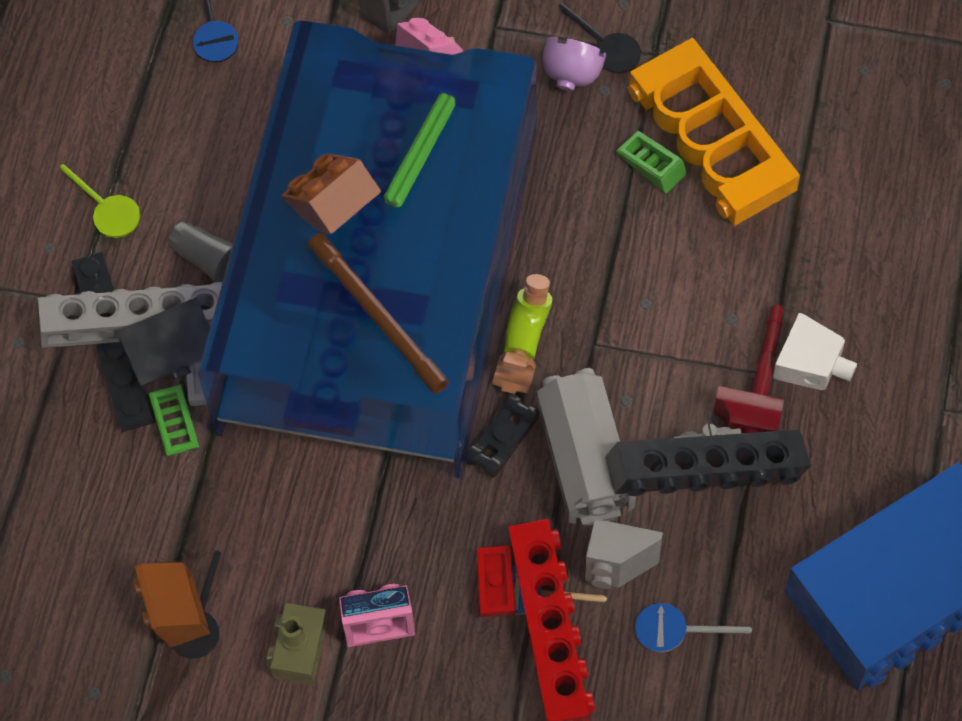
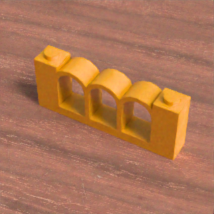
(736, 196)

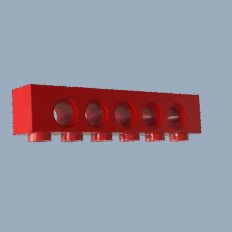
(526, 542)

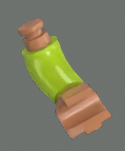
(523, 331)

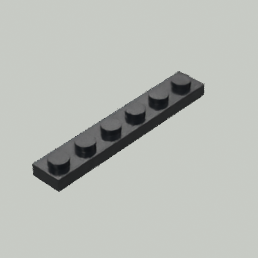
(127, 396)

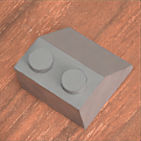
(620, 553)

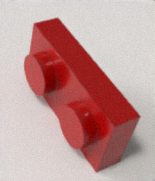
(496, 581)

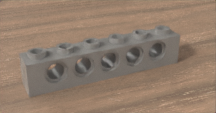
(95, 329)

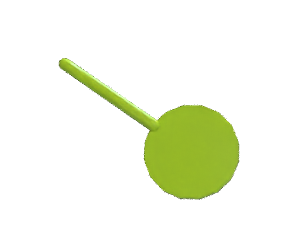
(114, 215)

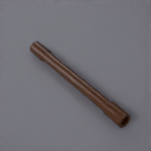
(421, 364)

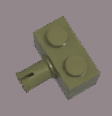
(298, 643)

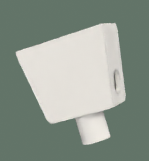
(812, 356)

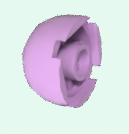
(572, 63)

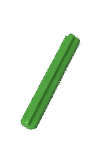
(419, 150)

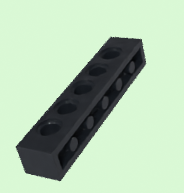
(733, 461)

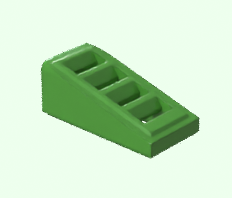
(666, 174)
(167, 395)

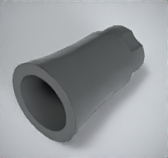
(201, 249)

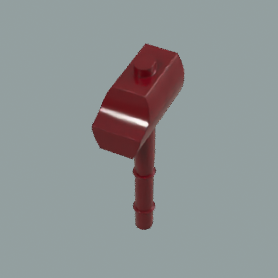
(755, 409)

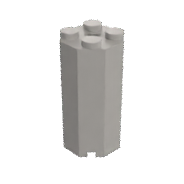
(579, 438)

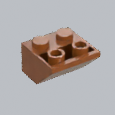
(331, 192)
(171, 602)

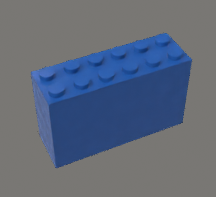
(888, 583)

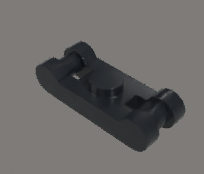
(503, 436)

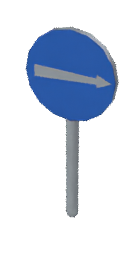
(664, 628)

